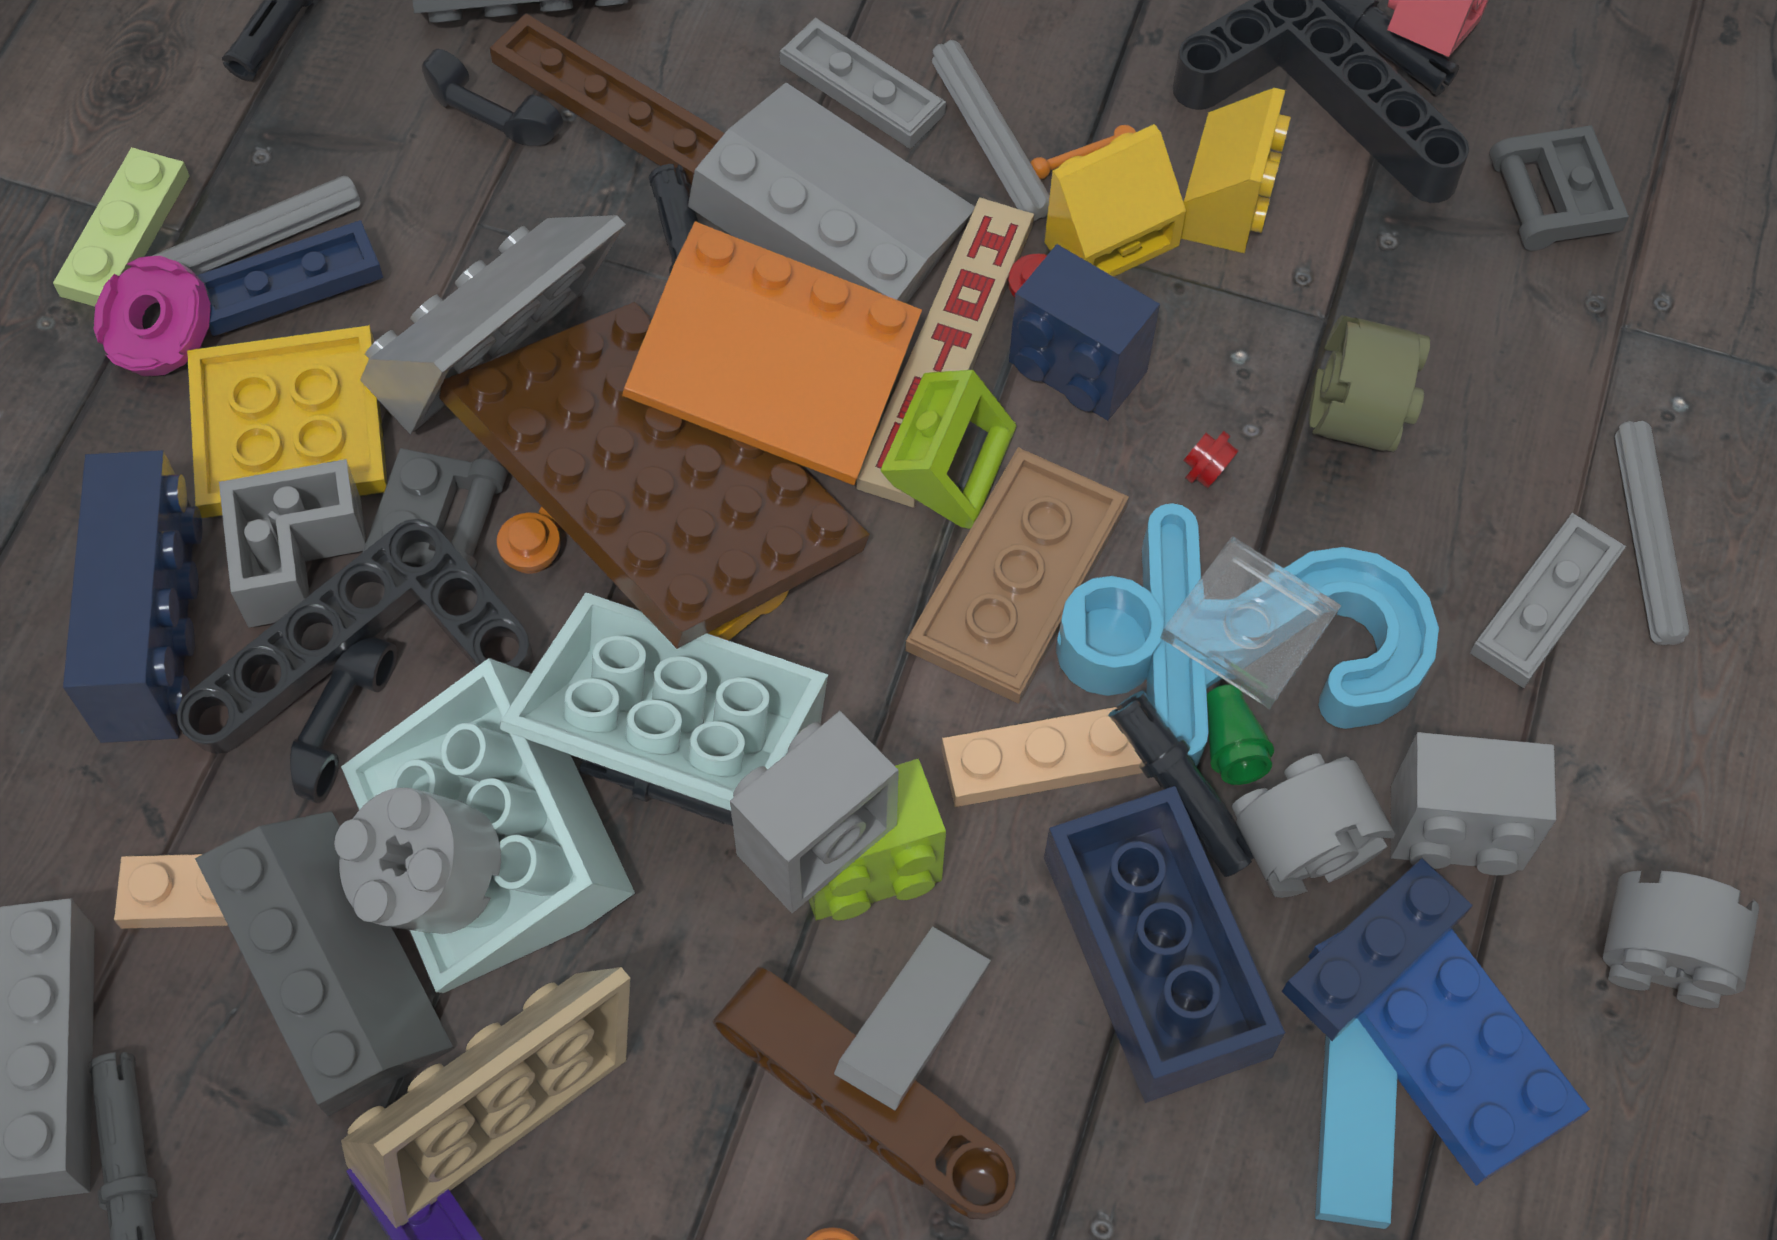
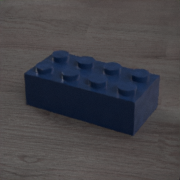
(132, 597)
(1162, 944)

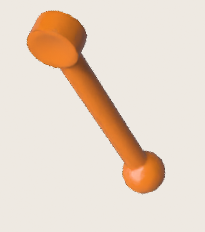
(1044, 166)

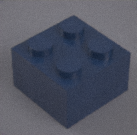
(1082, 332)

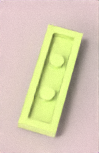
(122, 224)

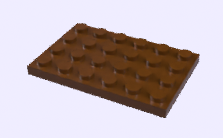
(660, 504)

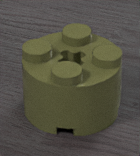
(1368, 383)

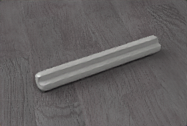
(991, 129)
(266, 226)
(1651, 533)

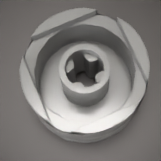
(1312, 824)
(417, 861)
(1681, 936)

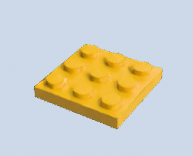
(283, 409)

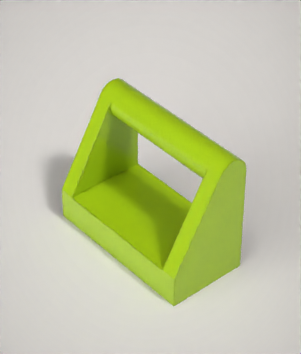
(932, 435)

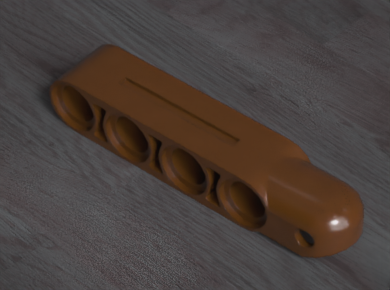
(918, 1139)

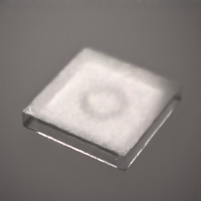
(1250, 622)

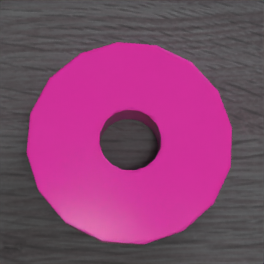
(181, 321)

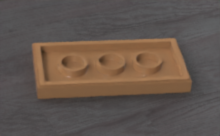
(1014, 573)

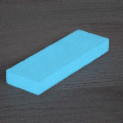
(1356, 1132)

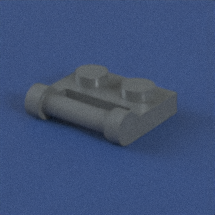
(1576, 180)
(424, 489)

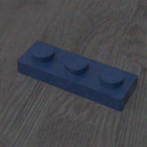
(290, 277)
(1376, 949)

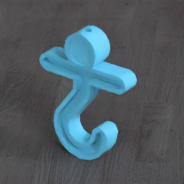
(1115, 628)

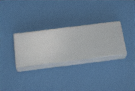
(862, 83)
(1547, 600)
(912, 1018)

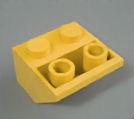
(1235, 170)
(1117, 203)

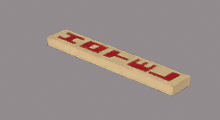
(954, 323)

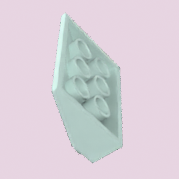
(660, 712)
(553, 846)

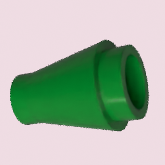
(1236, 739)

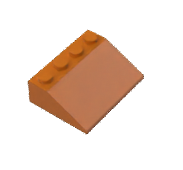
(772, 353)

